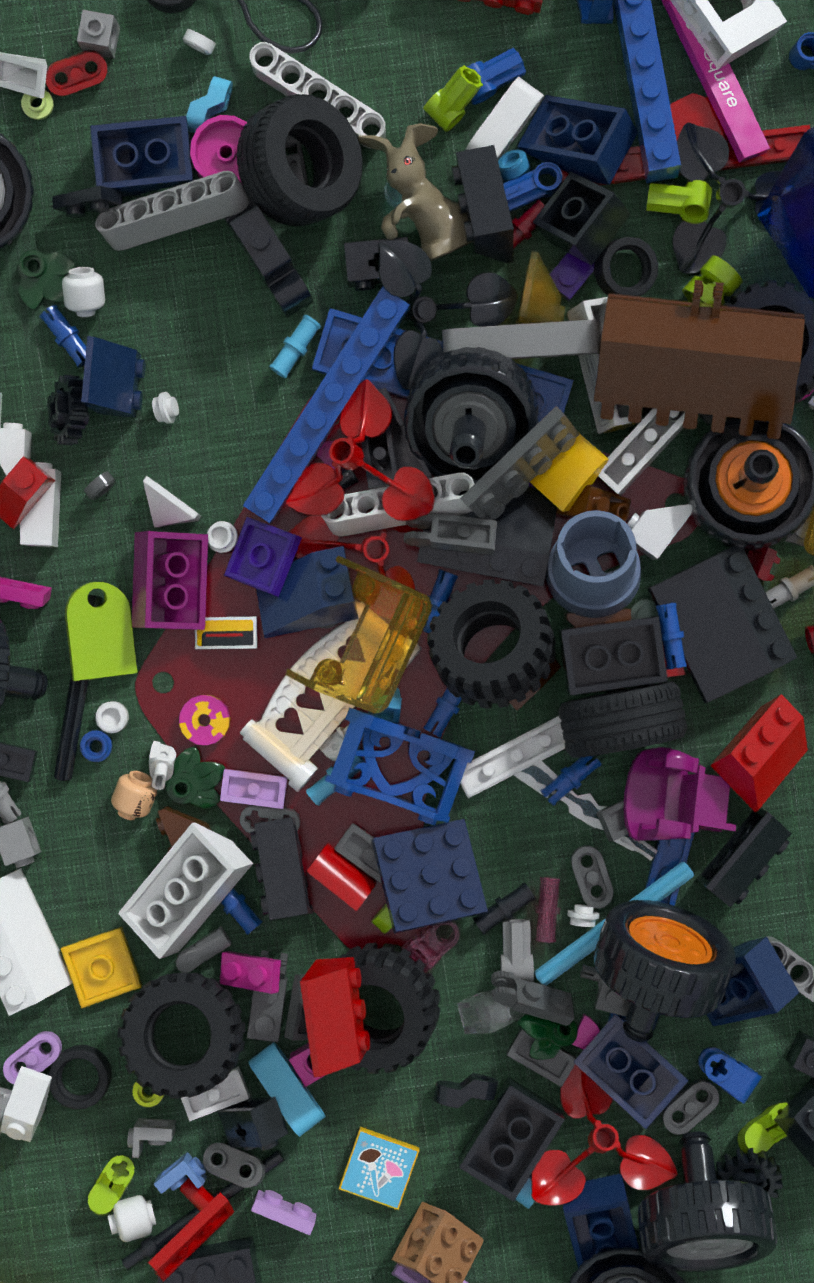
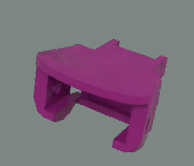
(668, 801)

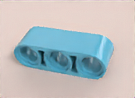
(283, 1083)

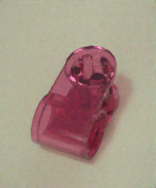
(431, 945)

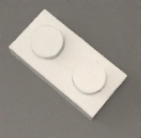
(223, 1095)

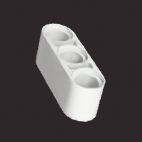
(508, 117)

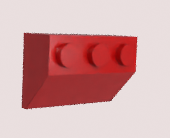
(763, 752)
(334, 1015)

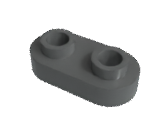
(592, 875)
(693, 1109)
(232, 1165)

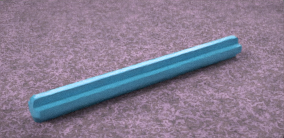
(587, 943)

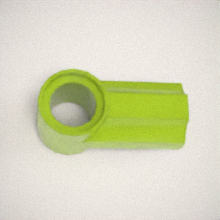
(448, 104)
(689, 200)

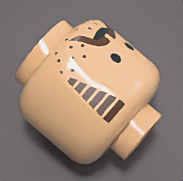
(133, 795)

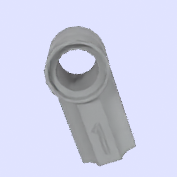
(516, 949)

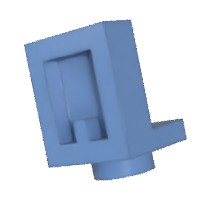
(175, 1174)

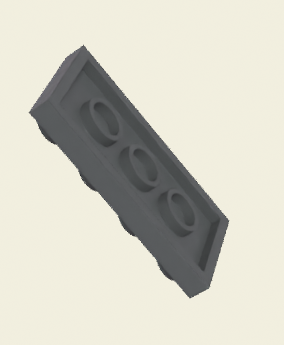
(520, 465)

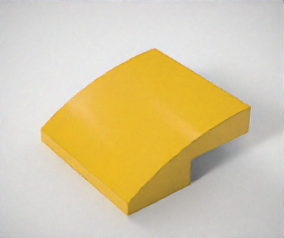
(571, 473)

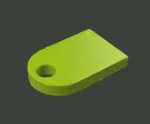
(100, 636)

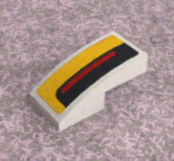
(228, 633)

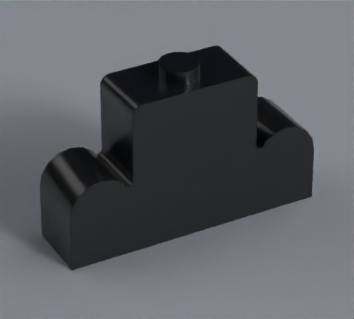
(269, 259)

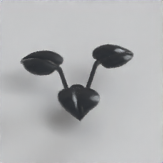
(701, 154)
(401, 272)

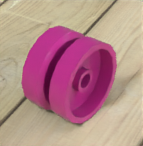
(213, 144)

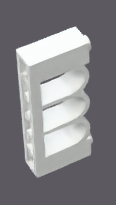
(734, 36)

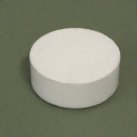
(199, 42)
(112, 717)

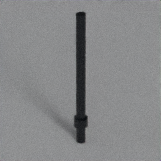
(153, 1244)

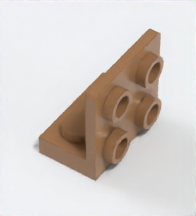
(438, 1246)

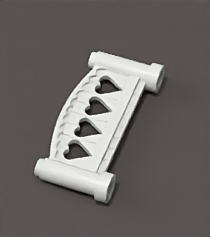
(292, 751)

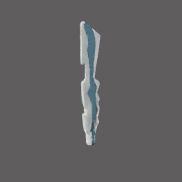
(580, 806)

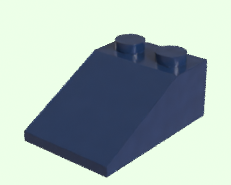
(580, 137)
(142, 155)
(112, 378)
(312, 596)
(756, 985)
(631, 1072)
(600, 1220)

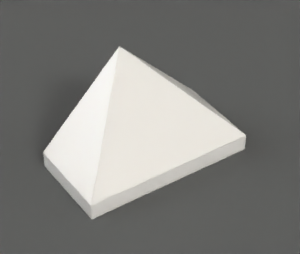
(23, 74)
(165, 507)

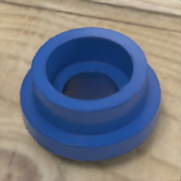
(89, 753)

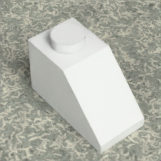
(657, 528)
(26, 1104)

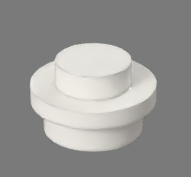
(165, 408)
(222, 537)
(583, 916)

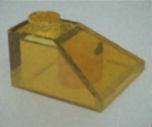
(540, 295)

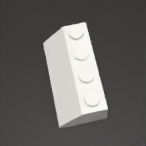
(184, 889)
(28, 953)

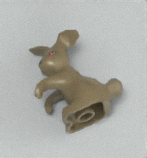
(433, 214)

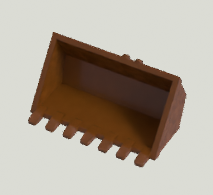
(699, 361)

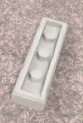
(513, 757)

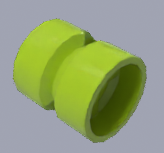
(714, 271)

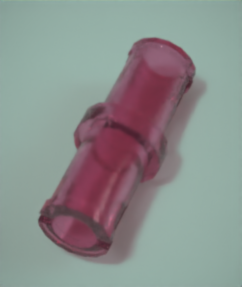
(547, 909)

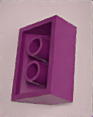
(169, 580)

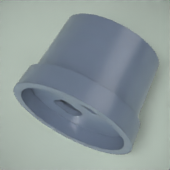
(582, 542)

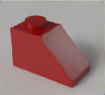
(22, 490)

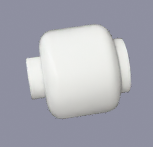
(83, 291)
(132, 1218)

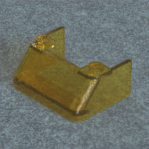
(378, 645)

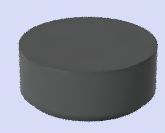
(100, 486)

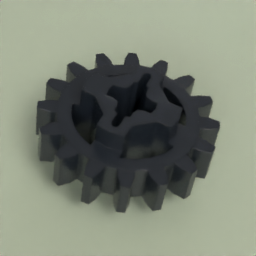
(67, 411)
(751, 1169)

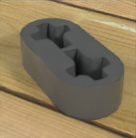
(266, 812)

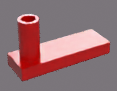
(211, 1216)

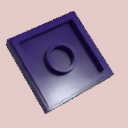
(262, 556)

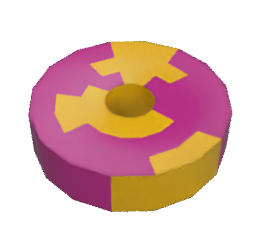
(194, 730)

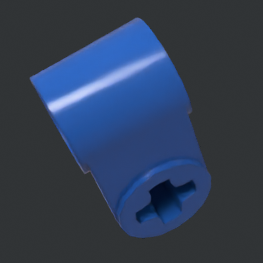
(731, 1075)

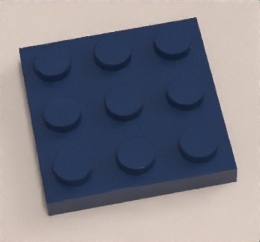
(429, 876)

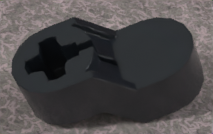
(457, 1094)

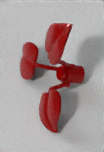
(318, 487)
(318, 537)
(557, 1178)

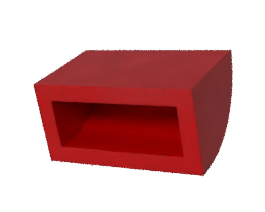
(341, 876)

